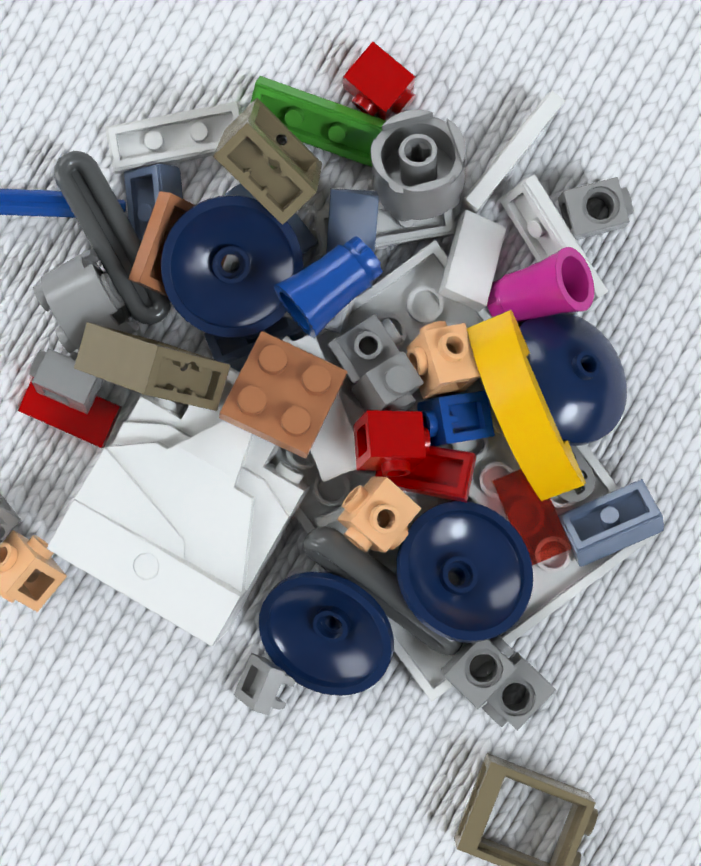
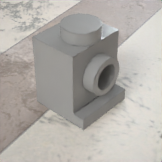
(347, 350)
(58, 380)
(388, 385)

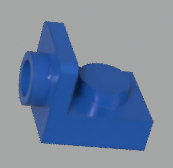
(457, 418)

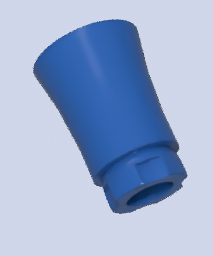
(328, 285)

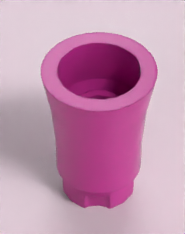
(545, 288)

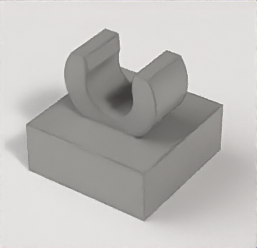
(261, 684)

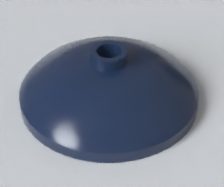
(234, 300)
(576, 375)
(485, 556)
(314, 646)

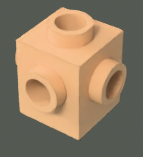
(443, 359)
(377, 515)
(28, 571)

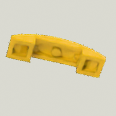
(522, 407)

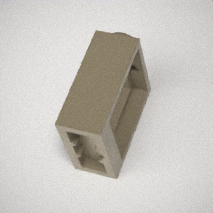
(273, 172)
(151, 367)
(493, 771)

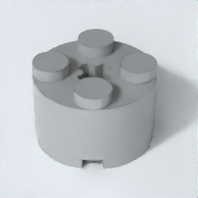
(418, 165)
(82, 294)

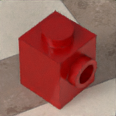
(379, 83)
(390, 441)

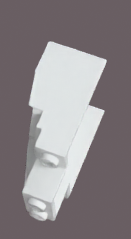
(182, 513)

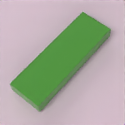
(320, 120)

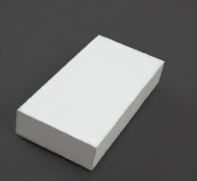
(472, 260)

